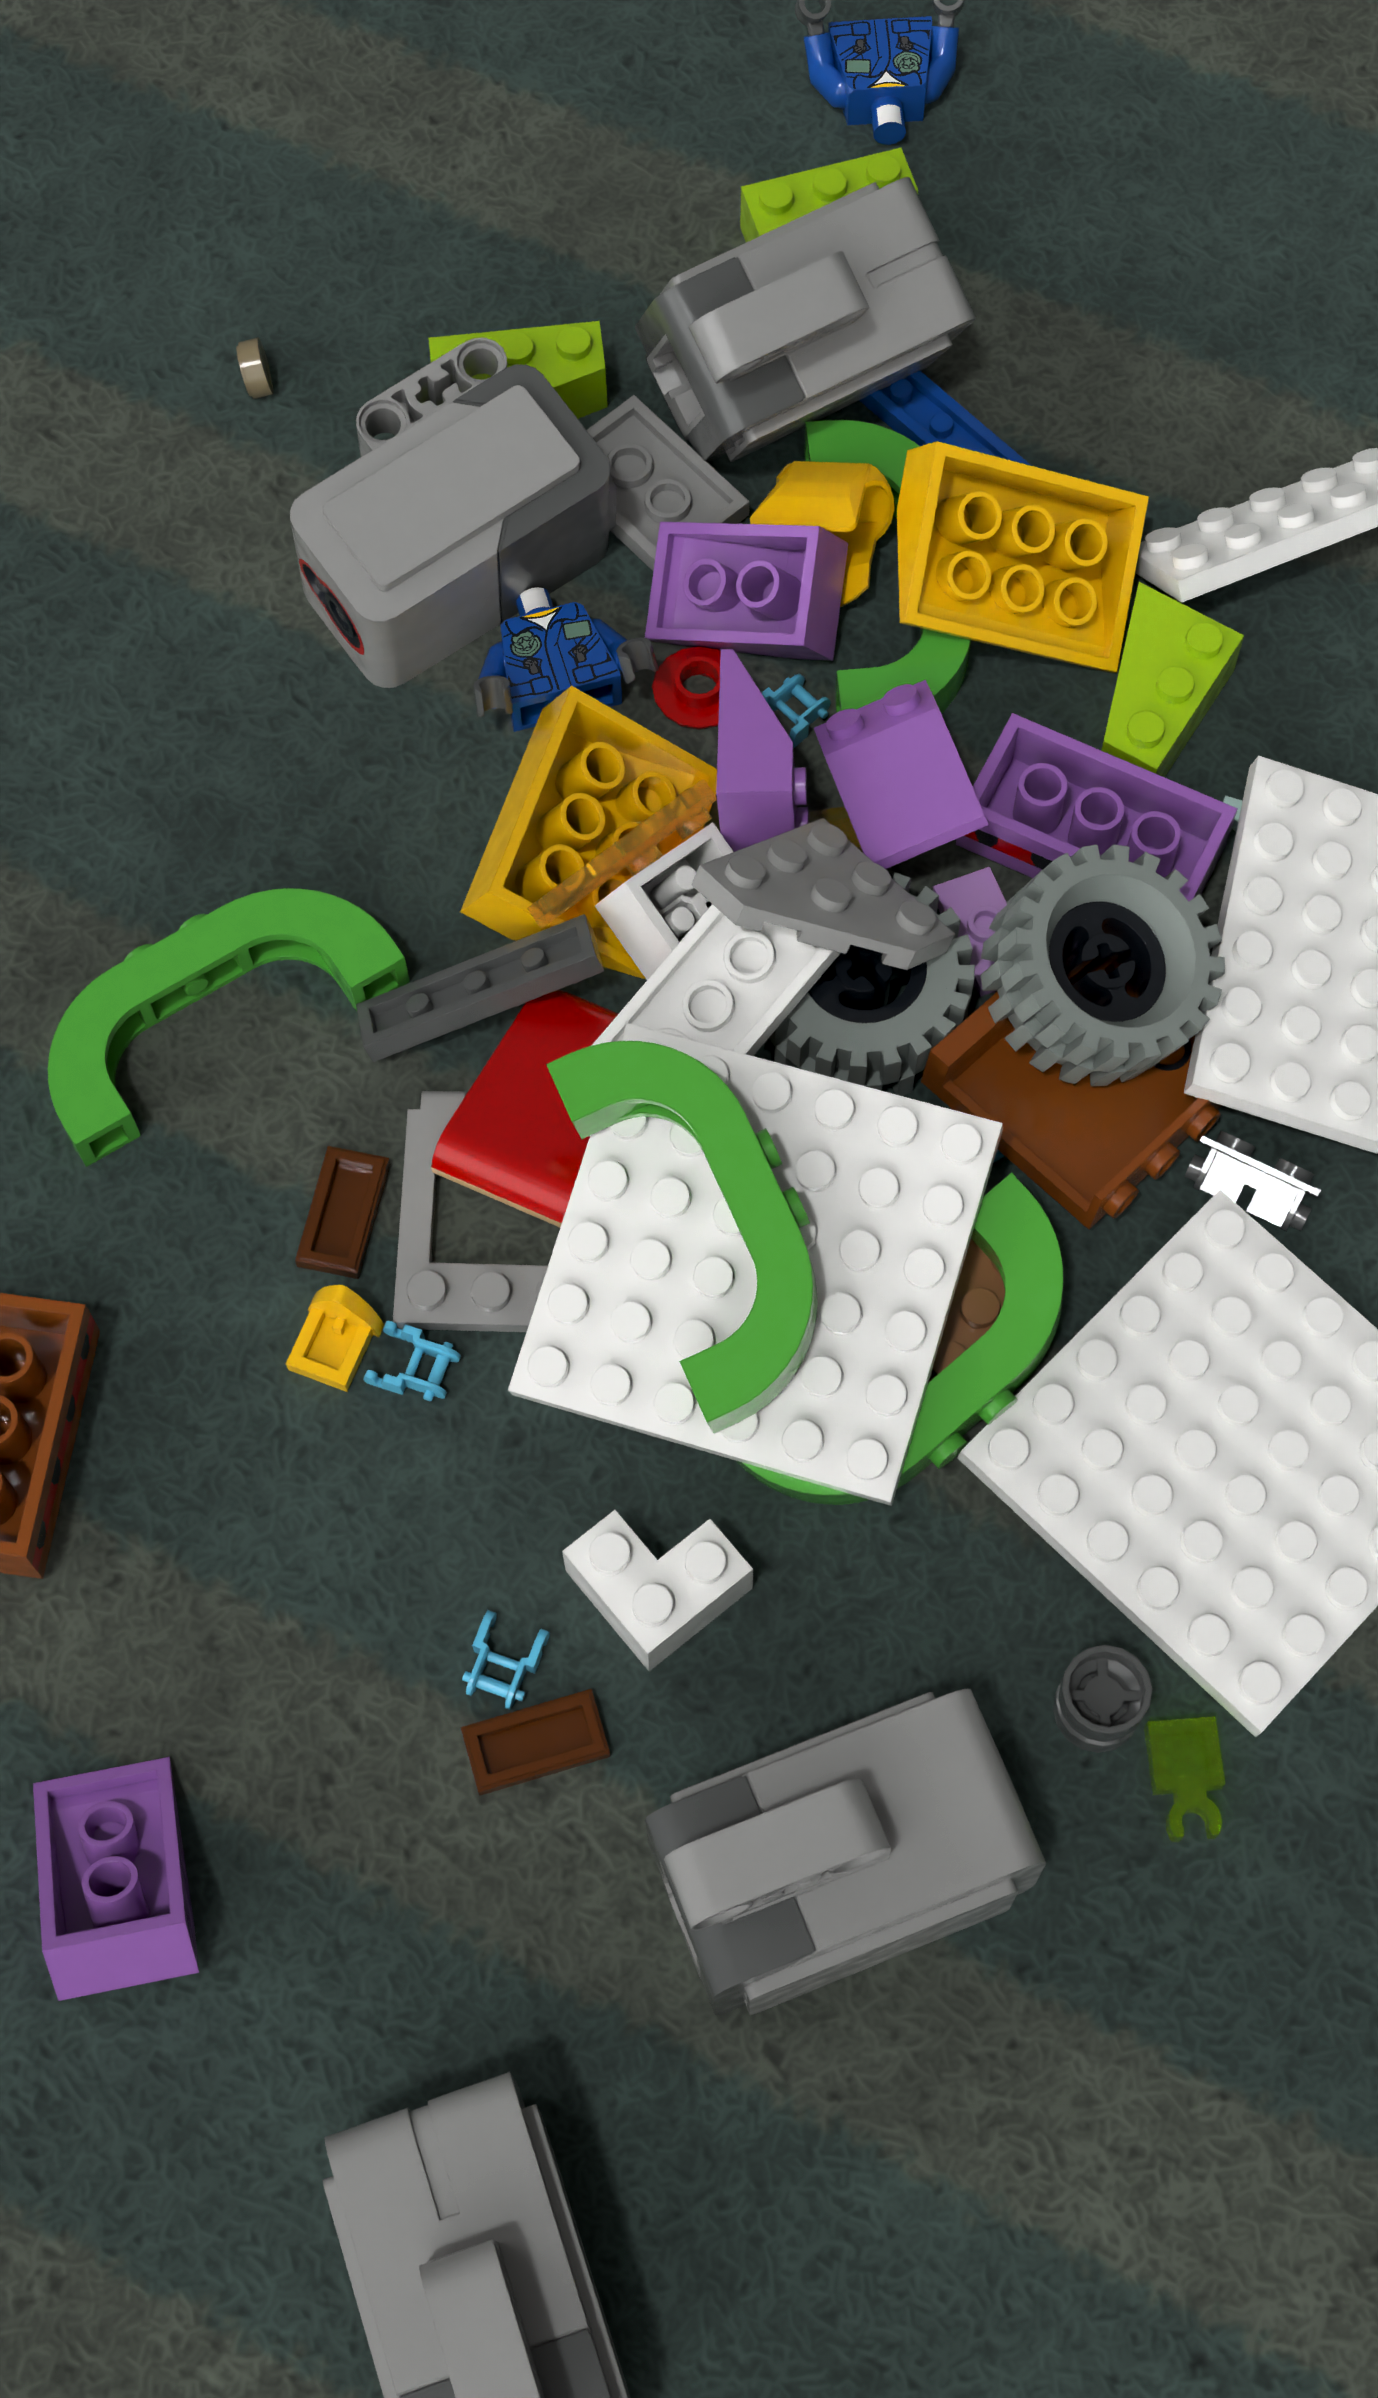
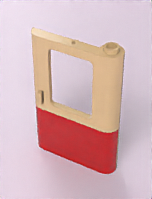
(512, 1126)

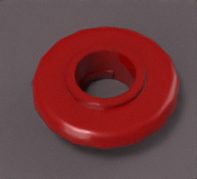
(679, 704)

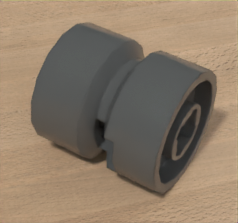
(1102, 1698)

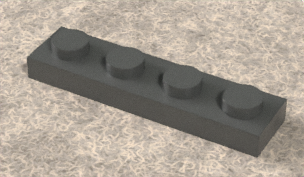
(479, 988)

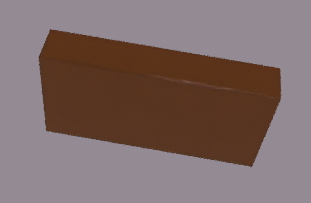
(343, 1212)
(535, 1742)

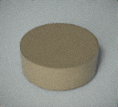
(254, 368)

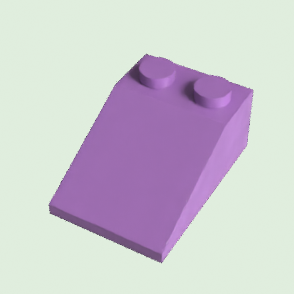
(748, 588)
(754, 763)
(900, 775)
(113, 1880)

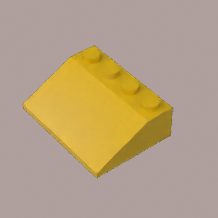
(1016, 555)
(573, 796)

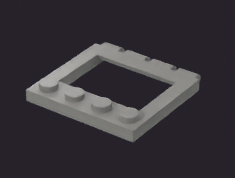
(449, 1293)

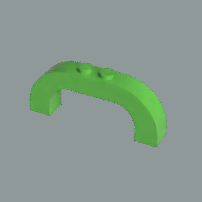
(937, 656)
(188, 966)
(652, 1080)
(983, 1378)

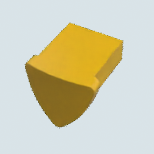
(334, 1337)

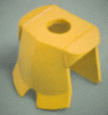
(843, 499)

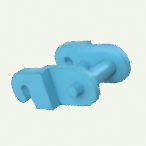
(816, 708)
(431, 1387)
(510, 1692)

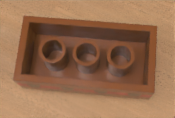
(43, 1387)

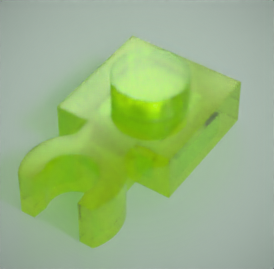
(1186, 1763)

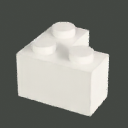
(659, 903)
(653, 1600)

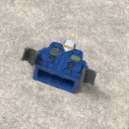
(881, 67)
(549, 652)

